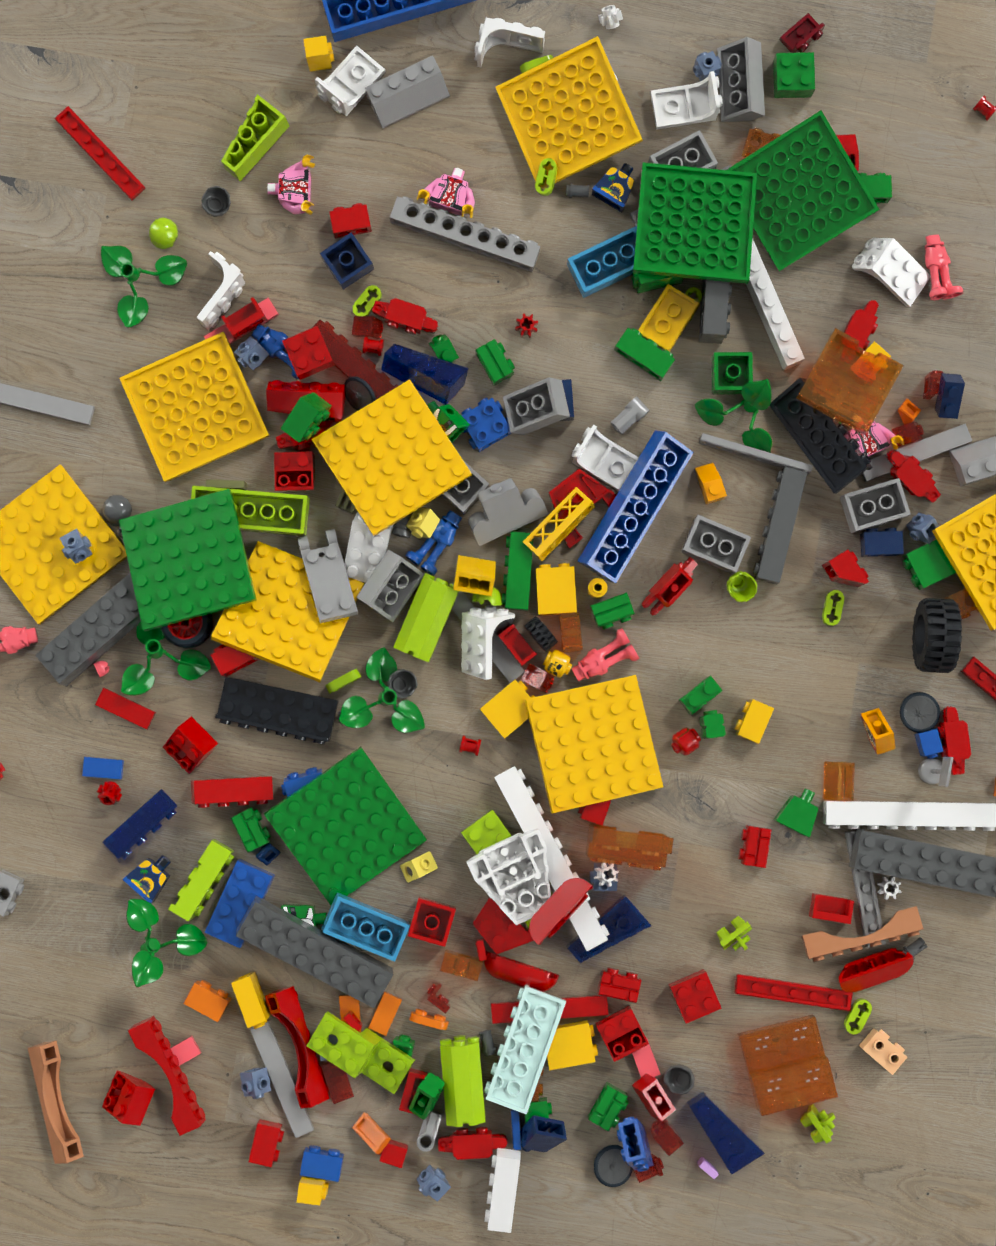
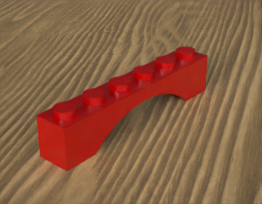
(150, 1039)
(310, 1083)

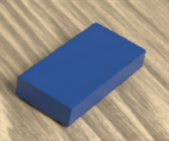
(102, 768)
(515, 1130)

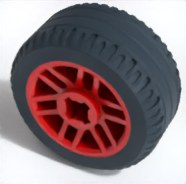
(189, 636)

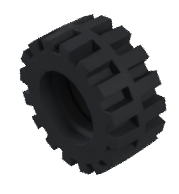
(541, 634)

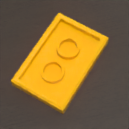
(668, 317)

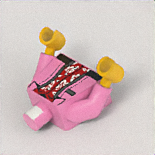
(295, 187)
(450, 194)
(876, 439)

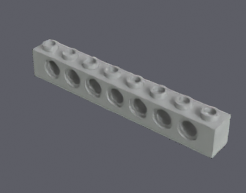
(471, 242)

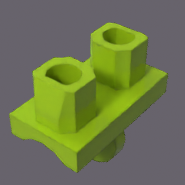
(741, 929)
(821, 1121)

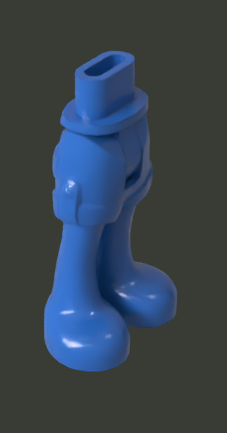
(272, 343)
(444, 537)

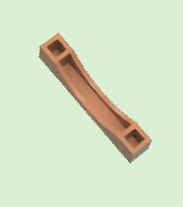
(902, 923)
(62, 1136)

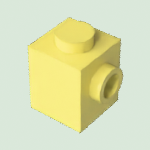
(423, 523)

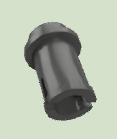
(577, 190)
(503, 625)
(915, 947)
(487, 1043)

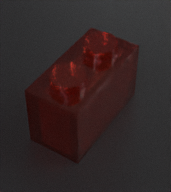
(666, 1136)

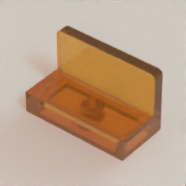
(838, 781)

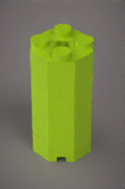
(426, 618)
(462, 1081)

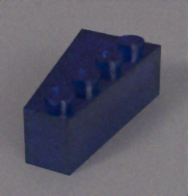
(427, 373)
(139, 826)
(621, 921)
(727, 1137)

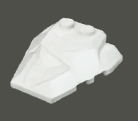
(514, 874)

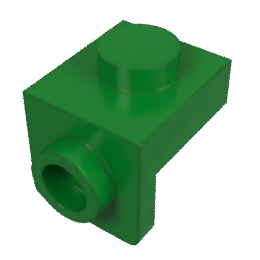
(443, 348)
(405, 1044)

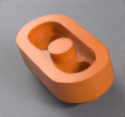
(436, 1021)

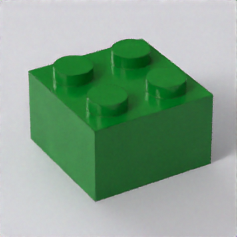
(794, 75)
(731, 372)
(306, 417)

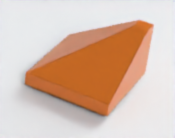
(908, 411)

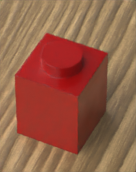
(394, 1153)

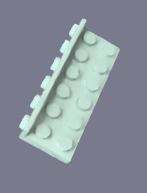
(524, 1049)

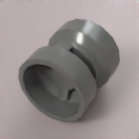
(401, 529)

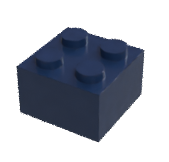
(347, 261)

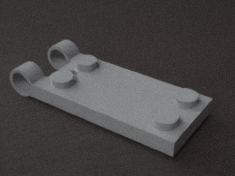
(328, 579)

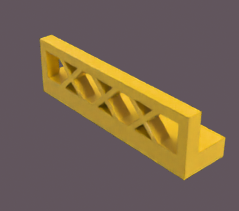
(564, 529)

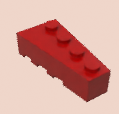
(231, 790)

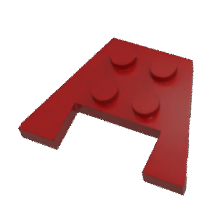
(589, 487)
(499, 929)

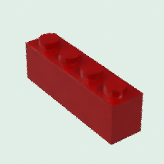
(284, 396)

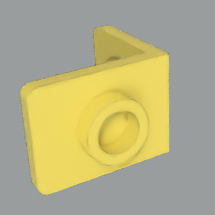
(420, 866)

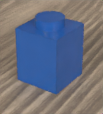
(929, 743)

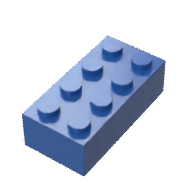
(242, 887)

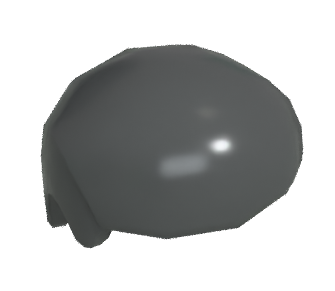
(216, 201)
(116, 508)
(403, 683)
(679, 1079)

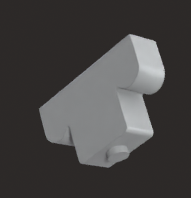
(505, 511)

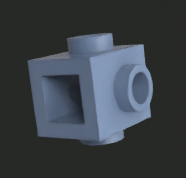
(701, 65)
(251, 353)
(921, 527)
(76, 546)
(596, 887)
(255, 1082)
(433, 1183)

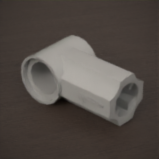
(633, 412)
(429, 1128)

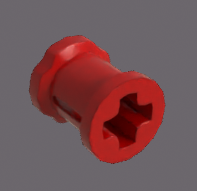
(985, 108)
(373, 346)
(470, 745)

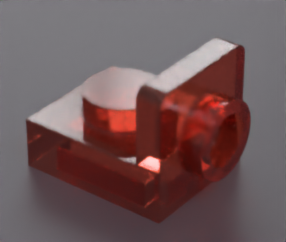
(367, 327)
(931, 386)
(909, 432)
(537, 678)
(440, 1001)
(652, 1171)

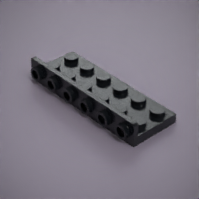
(821, 439)
(277, 710)

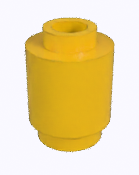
(597, 594)

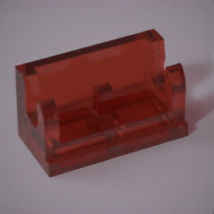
(336, 1082)

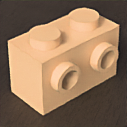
(883, 1051)

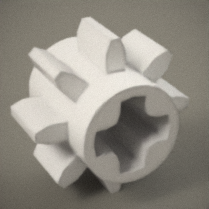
(610, 17)
(601, 876)
(894, 890)

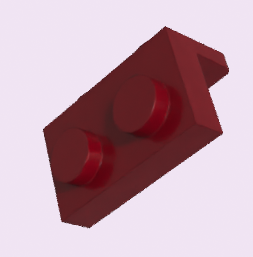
(801, 34)

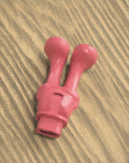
(938, 259)
(16, 638)
(595, 663)

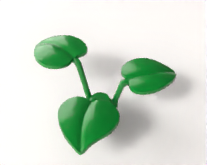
(118, 262)
(757, 397)
(138, 680)
(356, 712)
(145, 966)

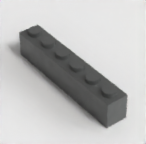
(780, 525)

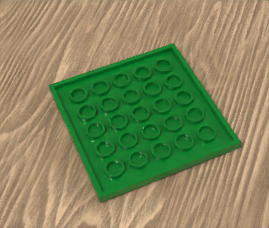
(805, 191)
(695, 223)
(187, 560)
(345, 826)

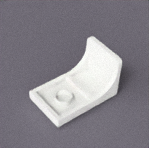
(514, 34)
(348, 81)
(687, 103)
(893, 267)
(221, 300)
(603, 458)
(364, 550)
(477, 635)

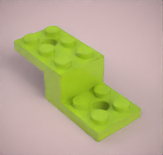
(360, 1052)

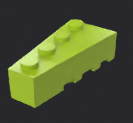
(254, 138)
(202, 880)

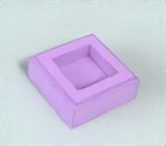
(707, 1167)

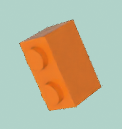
(208, 1000)

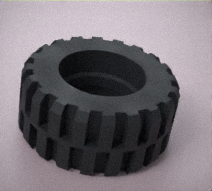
(937, 635)

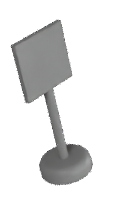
(934, 771)

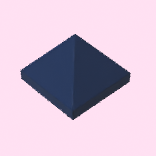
(267, 854)

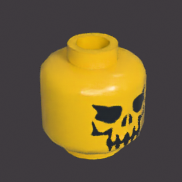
(557, 663)

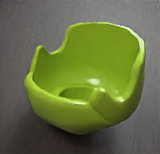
(163, 233)
(742, 586)
(495, 599)

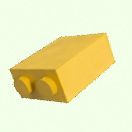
(474, 575)
(555, 589)
(508, 708)
(251, 1000)
(572, 1046)

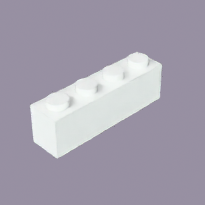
(504, 1190)

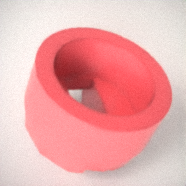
(102, 668)

